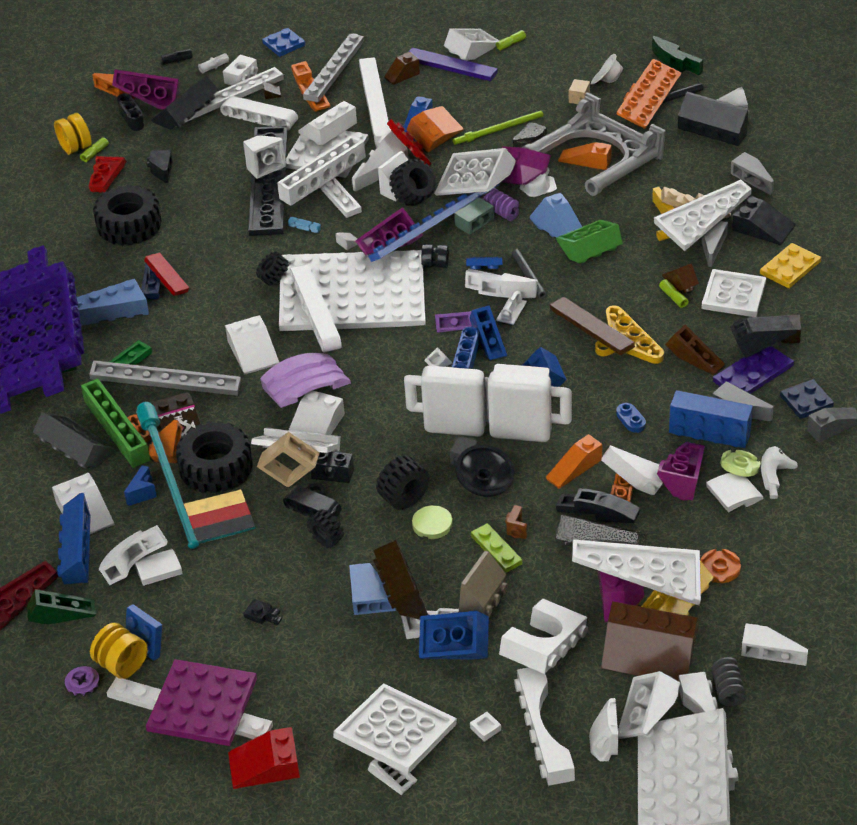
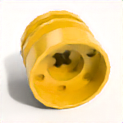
(118, 650)

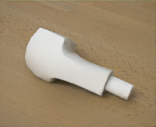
(771, 461)

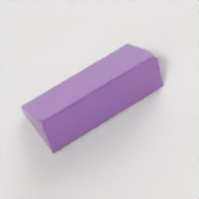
(452, 321)

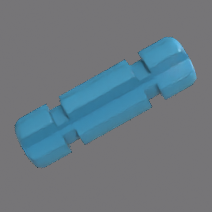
(304, 224)

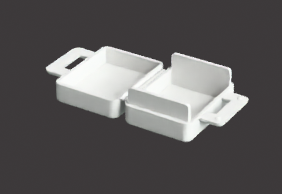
(511, 400)

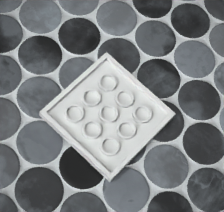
(307, 150)
(395, 728)

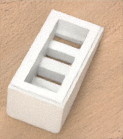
(376, 769)

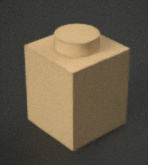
(578, 91)

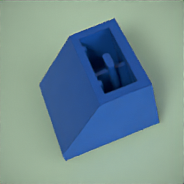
(546, 359)

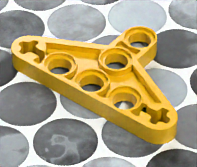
(639, 351)

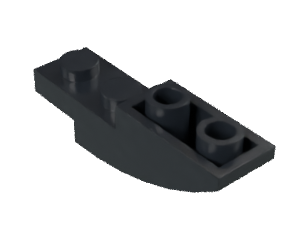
(601, 504)

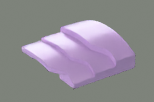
(301, 375)

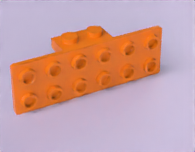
(648, 93)

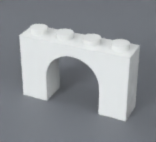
(544, 652)

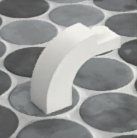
(129, 551)

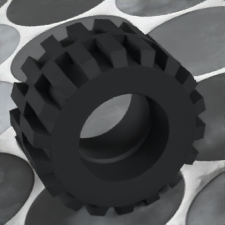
(405, 190)
(402, 482)

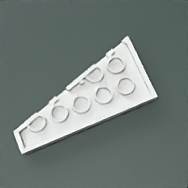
(697, 217)

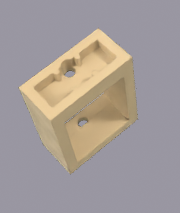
(289, 445)

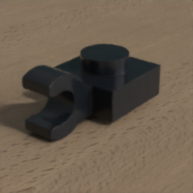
(261, 611)

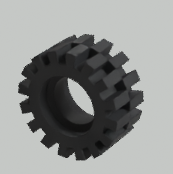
(272, 268)
(325, 528)

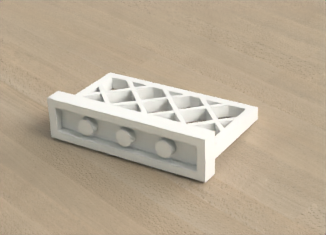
(319, 442)

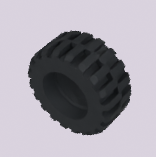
(127, 215)
(218, 473)

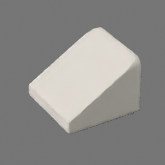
(346, 240)
(437, 358)

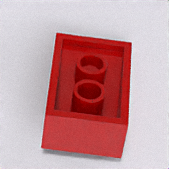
(264, 759)

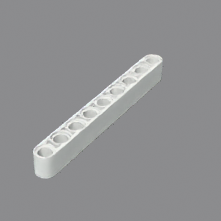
(374, 98)

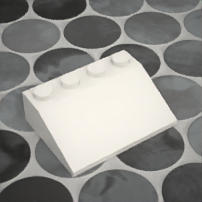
(475, 171)

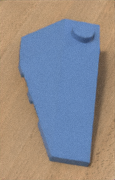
(555, 216)

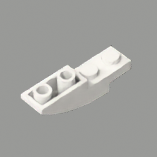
(499, 285)

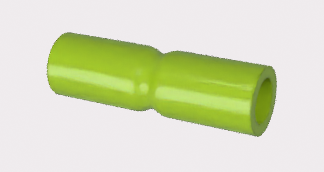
(513, 39)
(96, 148)
(672, 292)

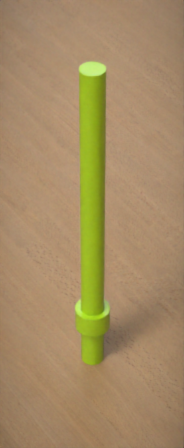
(470, 136)

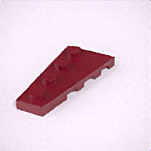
(17, 593)

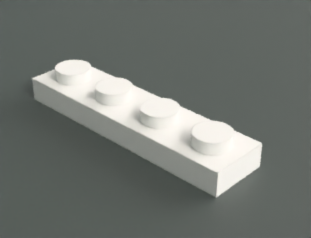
(341, 198)

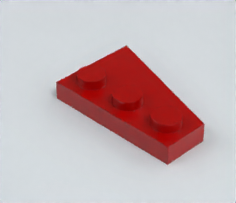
(407, 139)
(105, 172)

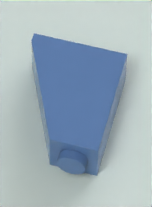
(368, 590)

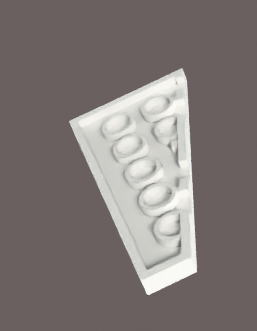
(657, 568)

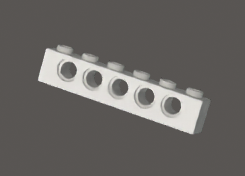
(321, 170)

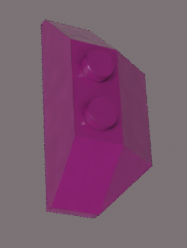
(528, 165)
(619, 591)

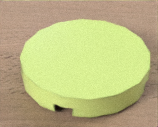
(740, 463)
(432, 522)

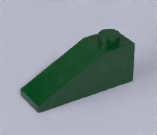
(56, 608)

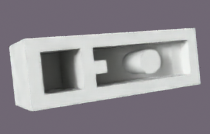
(634, 469)
(770, 645)

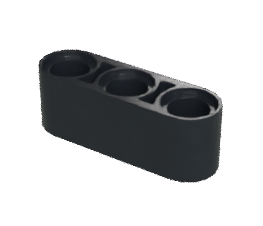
(130, 112)
(310, 502)

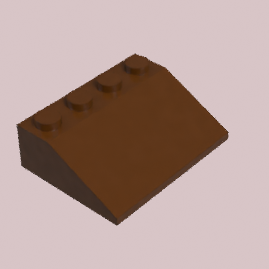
(648, 641)

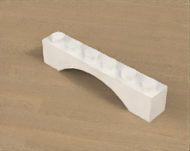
(696, 696)
(555, 759)

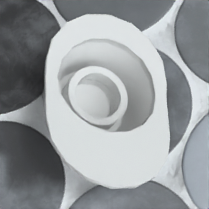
(609, 72)
(541, 185)

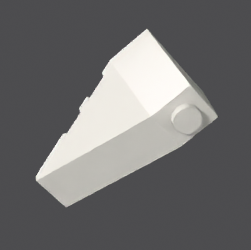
(368, 172)

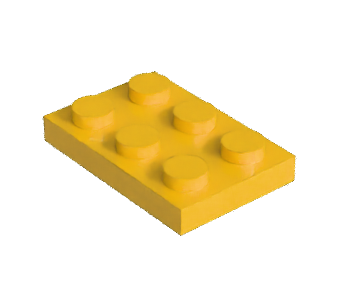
(790, 265)

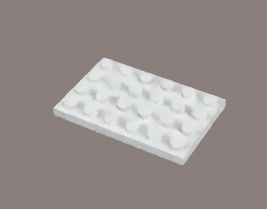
(684, 771)

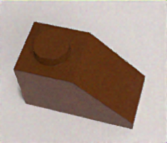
(403, 68)
(682, 278)

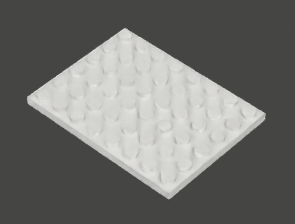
(358, 290)

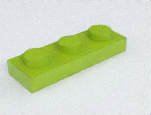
(497, 547)

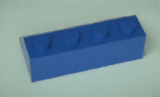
(75, 541)

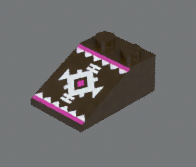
(177, 408)

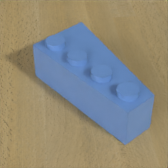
(112, 302)

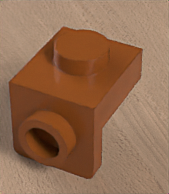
(514, 525)

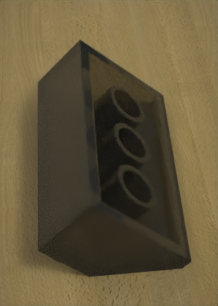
(580, 528)

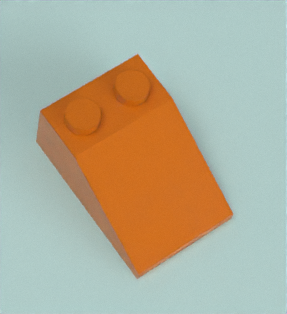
(433, 127)

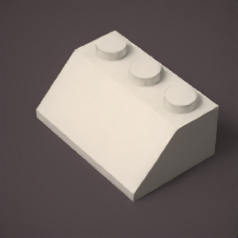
(330, 123)

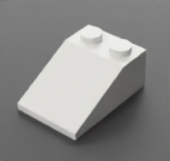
(469, 43)
(251, 344)
(318, 413)
(85, 484)
(646, 703)

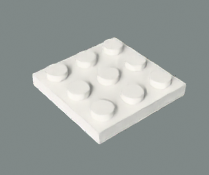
(734, 293)

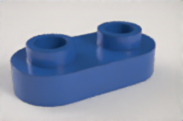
(631, 417)

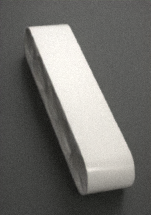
(258, 112)

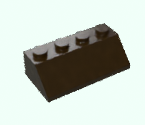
(398, 581)

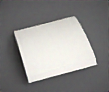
(733, 491)
(158, 567)

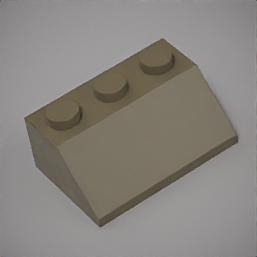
(483, 586)

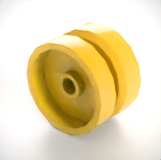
(72, 133)

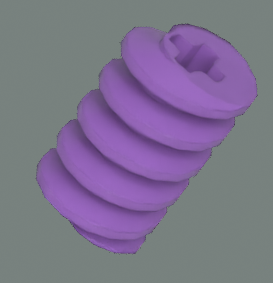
(503, 204)

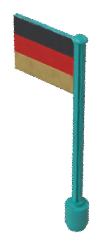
(204, 518)

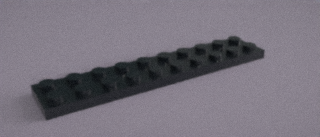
(266, 208)

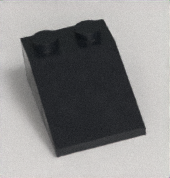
(761, 221)
(761, 332)

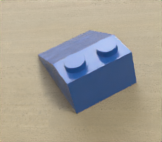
(454, 636)

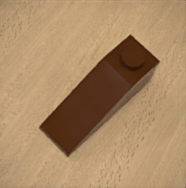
(693, 350)

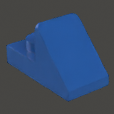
(140, 487)

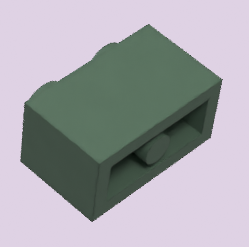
(474, 215)

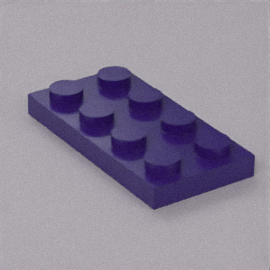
(755, 370)

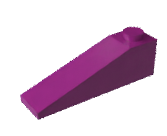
(151, 89)
(386, 230)
(682, 470)

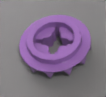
(79, 674)

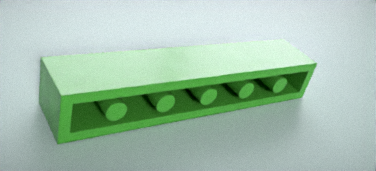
(115, 423)

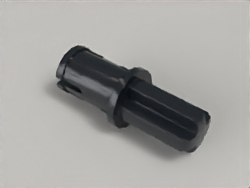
(176, 56)

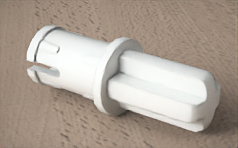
(213, 63)

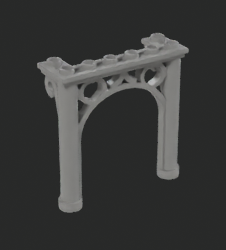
(588, 117)

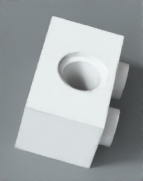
(240, 69)

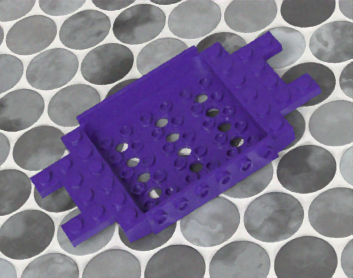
(31, 287)

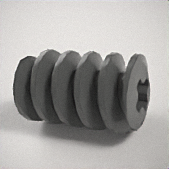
(728, 681)

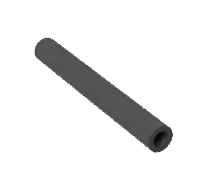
(528, 272)

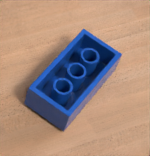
(710, 419)

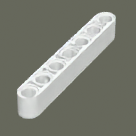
(315, 308)

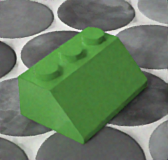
(590, 240)

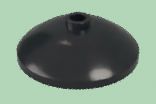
(488, 463)

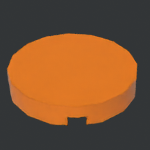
(725, 570)

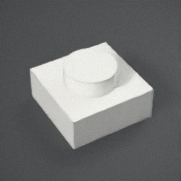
(485, 726)

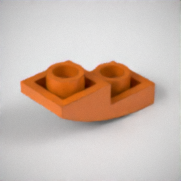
(622, 488)

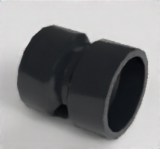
(428, 256)

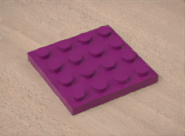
(201, 702)

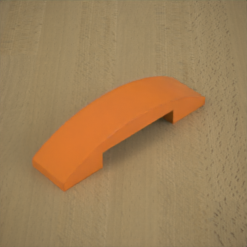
(304, 78)

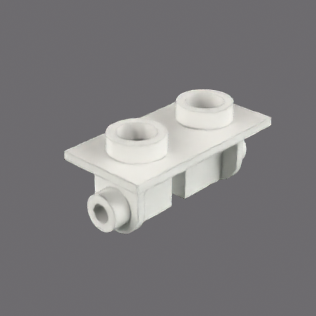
(512, 308)

